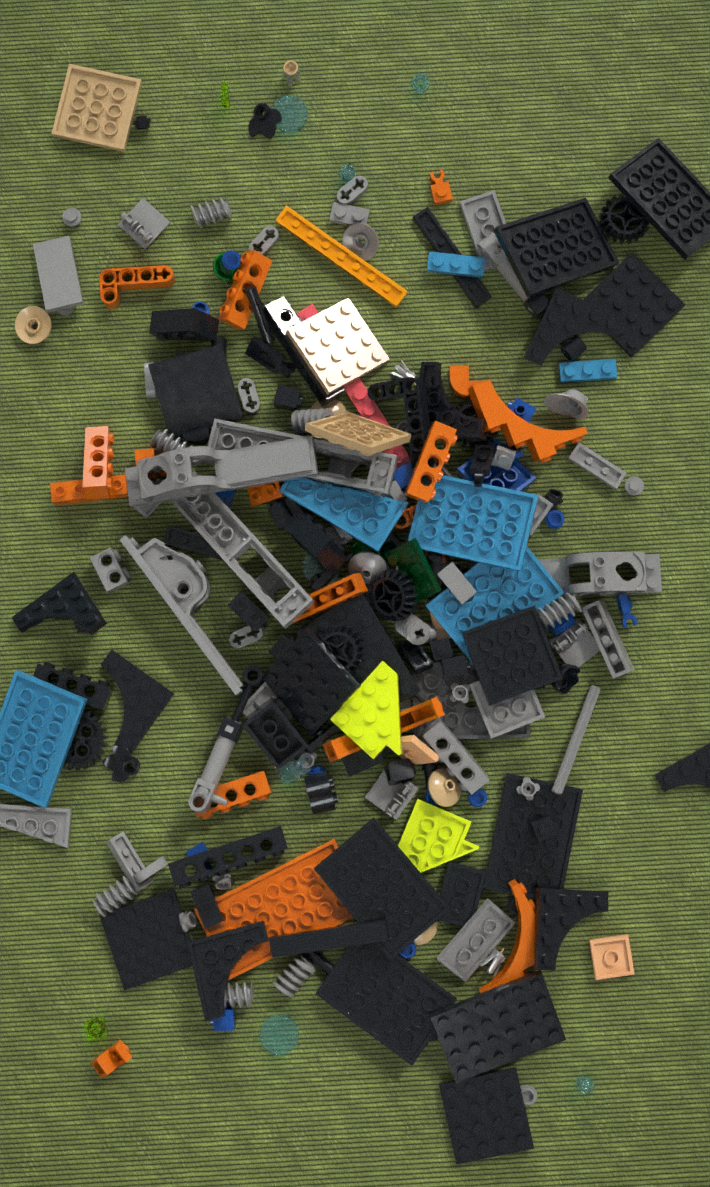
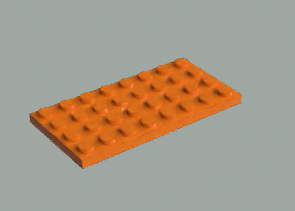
(286, 899)

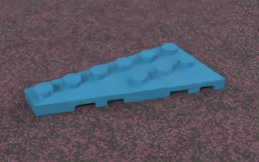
(352, 511)

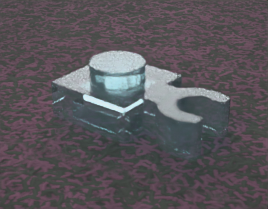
(293, 771)

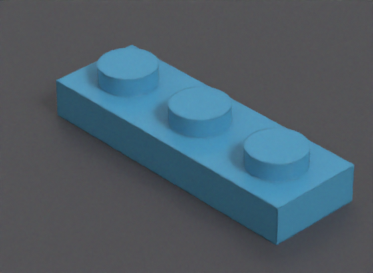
(456, 264)
(587, 370)

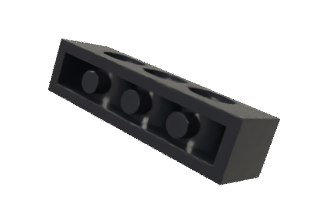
(102, 690)

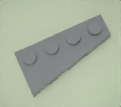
(47, 823)

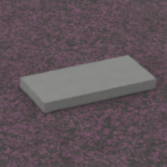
(481, 217)
(58, 274)
(476, 940)

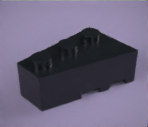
(184, 325)

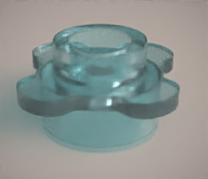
(347, 172)

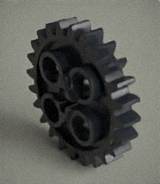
(93, 743)

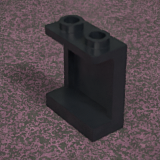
(249, 612)

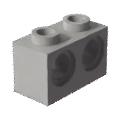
(106, 572)

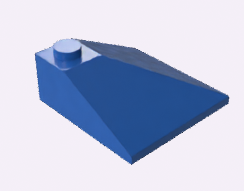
(516, 478)

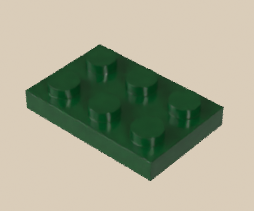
(413, 562)

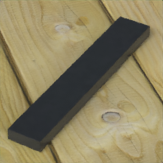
(442, 243)
(329, 938)

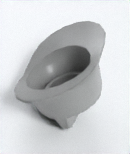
(569, 403)

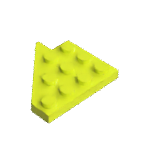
(373, 713)
(434, 836)

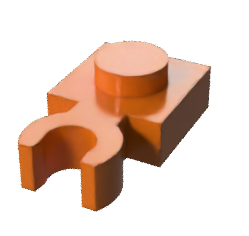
(440, 190)

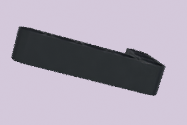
(412, 416)

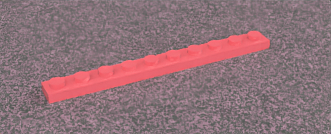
(359, 397)

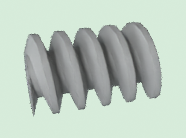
(211, 212)
(301, 417)
(166, 443)
(558, 610)
(413, 629)
(114, 897)
(295, 976)
(238, 995)

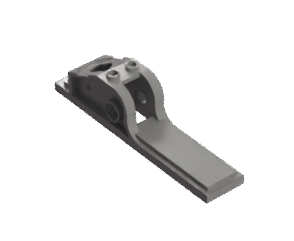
(232, 435)
(233, 470)
(230, 540)
(603, 574)
(169, 579)

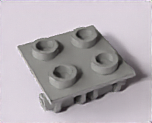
(143, 223)
(575, 644)
(391, 798)

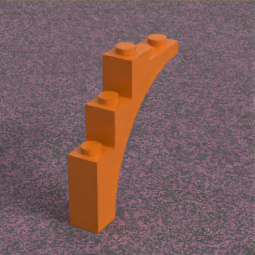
(518, 432)
(409, 719)
(523, 950)

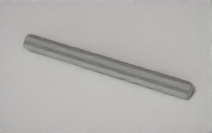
(575, 740)

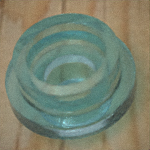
(420, 78)
(584, 1084)

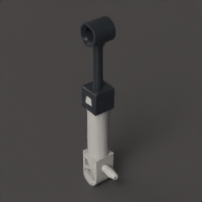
(536, 304)
(228, 736)

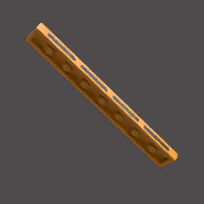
(341, 256)

